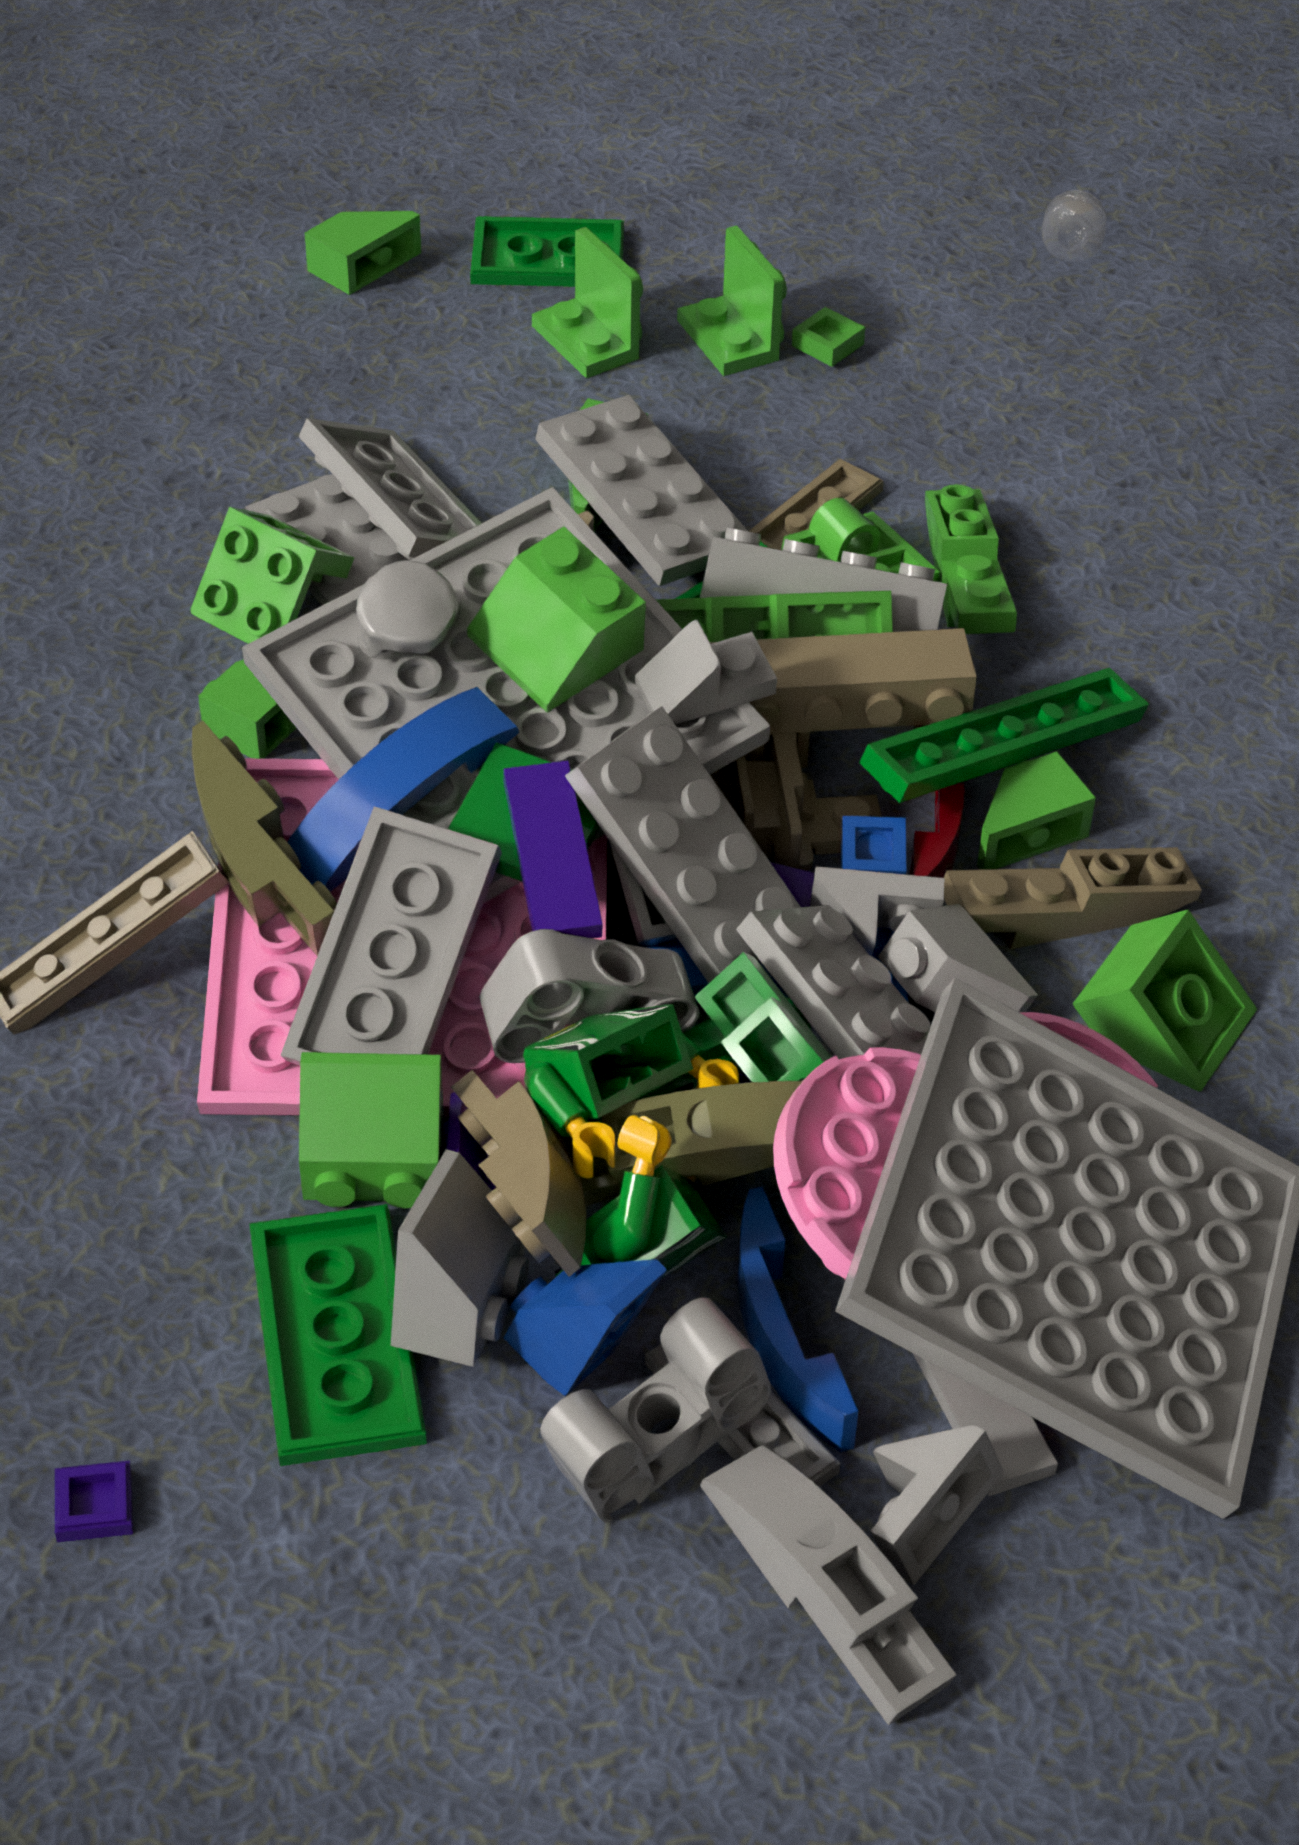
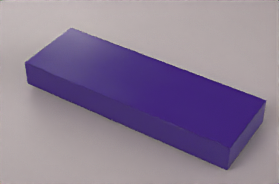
(552, 850)

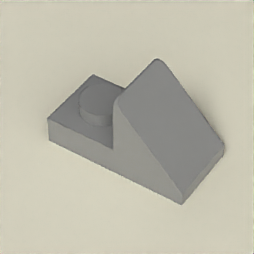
(704, 678)
(874, 898)
(939, 1485)

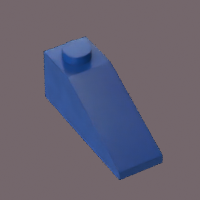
(579, 1319)

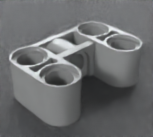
(563, 978)
(708, 1385)

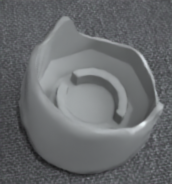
(405, 608)

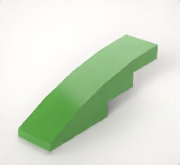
(785, 614)

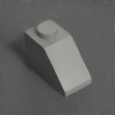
(948, 944)

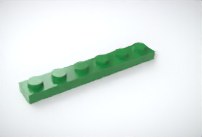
(1002, 734)

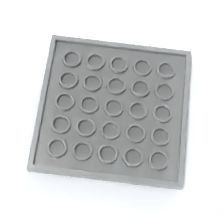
(353, 702)
(1080, 1248)

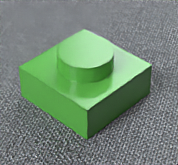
(828, 336)

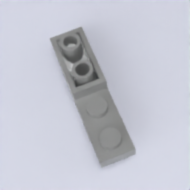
(836, 1573)

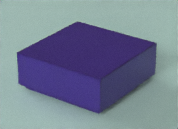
(93, 1501)

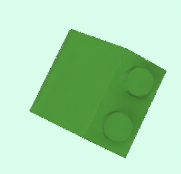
(559, 620)
(1168, 999)
(369, 1126)

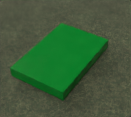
(534, 249)

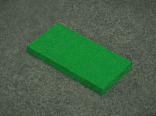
(328, 1336)

